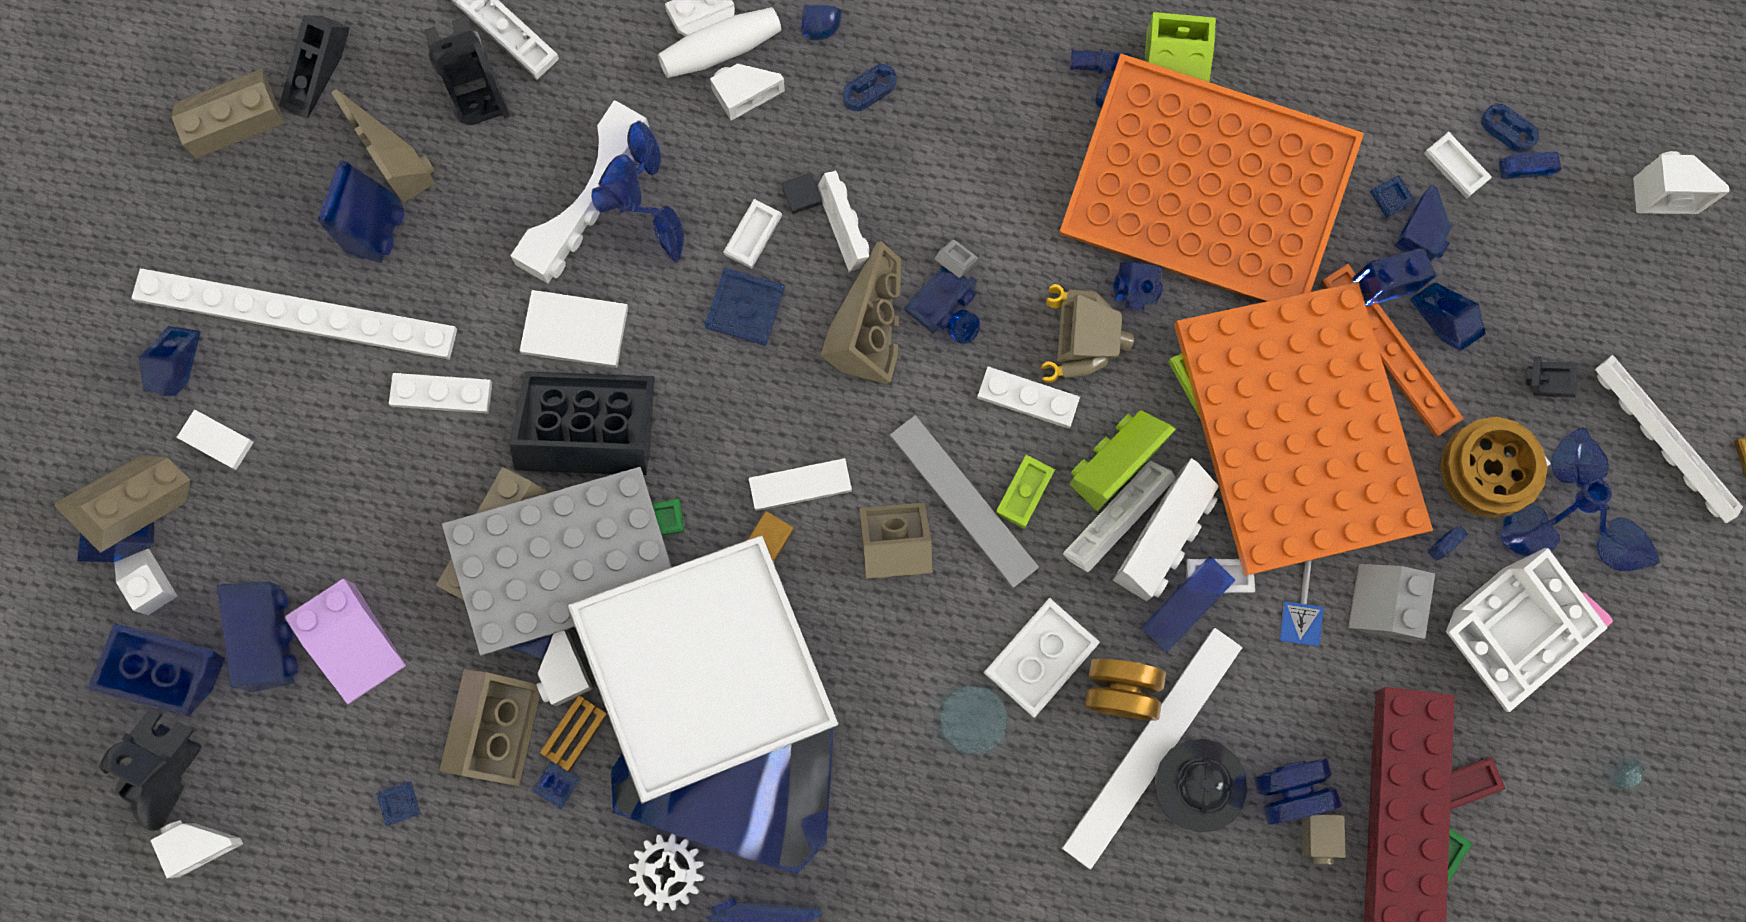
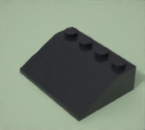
(583, 423)

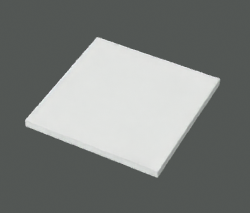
(702, 668)

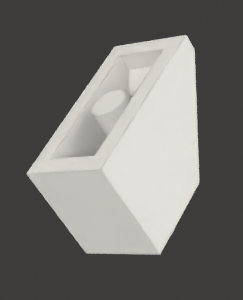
(745, 88)
(143, 582)
(562, 671)
(190, 846)

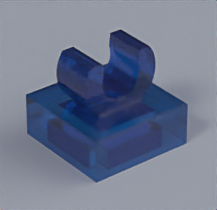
(556, 785)

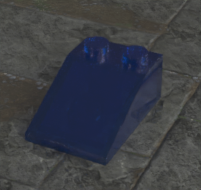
(360, 213)
(762, 912)

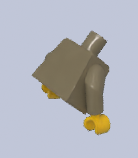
(1087, 333)

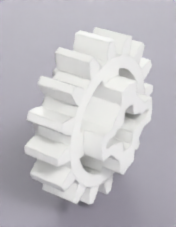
(650, 869)

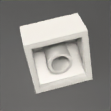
(1677, 185)

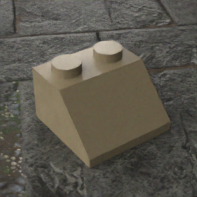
(896, 540)

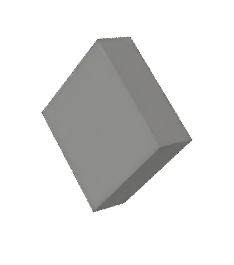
(956, 258)

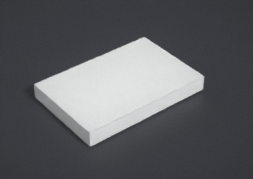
(574, 329)
(1041, 657)

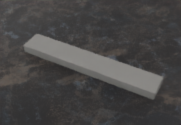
(964, 502)

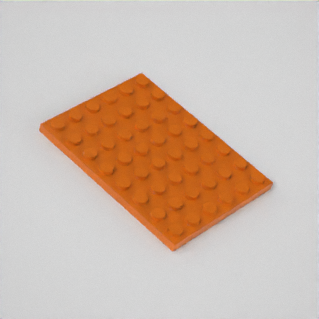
(1210, 182)
(1302, 428)

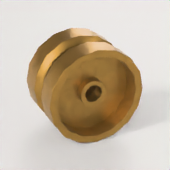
(1125, 684)

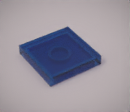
(745, 306)

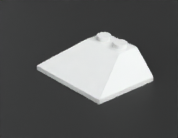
(1523, 626)

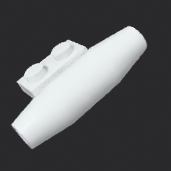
(713, 34)

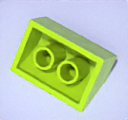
(1119, 457)

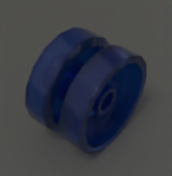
(1297, 790)

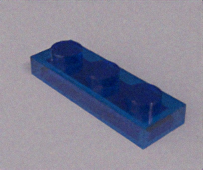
(1188, 604)

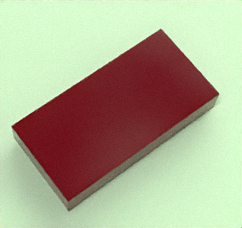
(1475, 782)

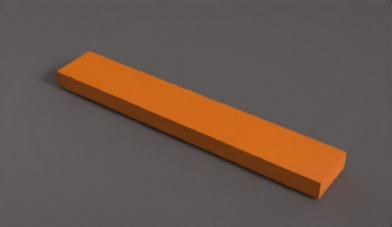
(1404, 365)

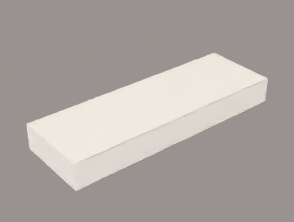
(800, 484)

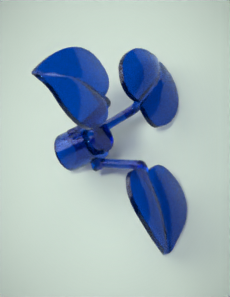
(621, 189)
(1584, 462)

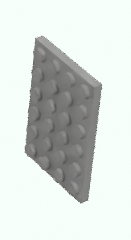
(552, 550)

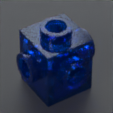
(1138, 285)

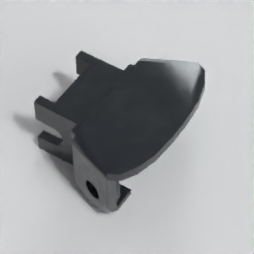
(463, 60)
(156, 768)

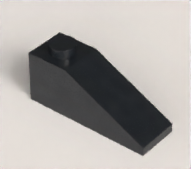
(313, 62)

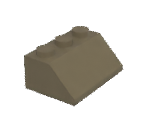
(226, 114)
(125, 500)
(490, 727)

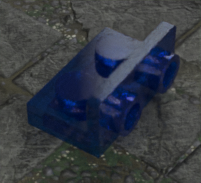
(940, 298)

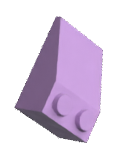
(346, 640)

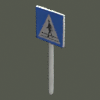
(1301, 621)

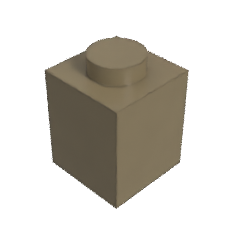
(1323, 838)

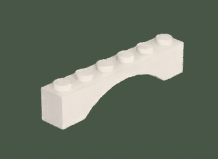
(547, 245)

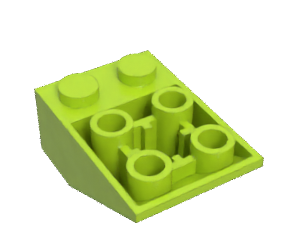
(1181, 43)

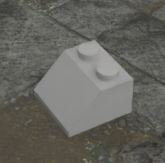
(1392, 601)

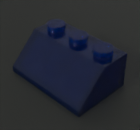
(257, 635)
(155, 670)

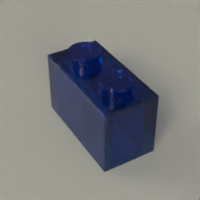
(1394, 276)

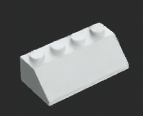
(1167, 532)

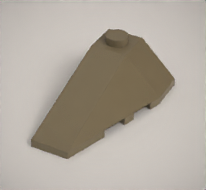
(393, 156)
(862, 329)

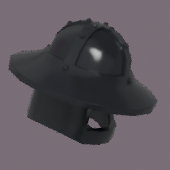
(1201, 785)

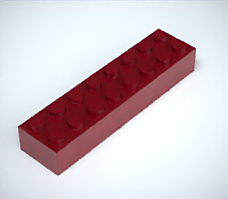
(1409, 807)

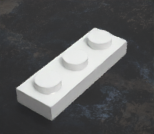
(843, 221)
(440, 393)
(1028, 397)

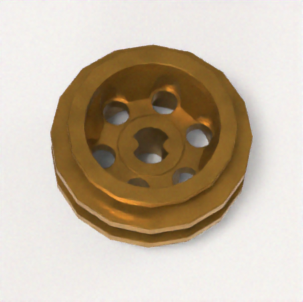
(1471, 485)

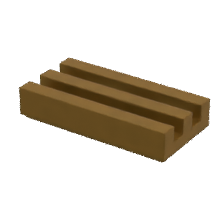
(557, 757)

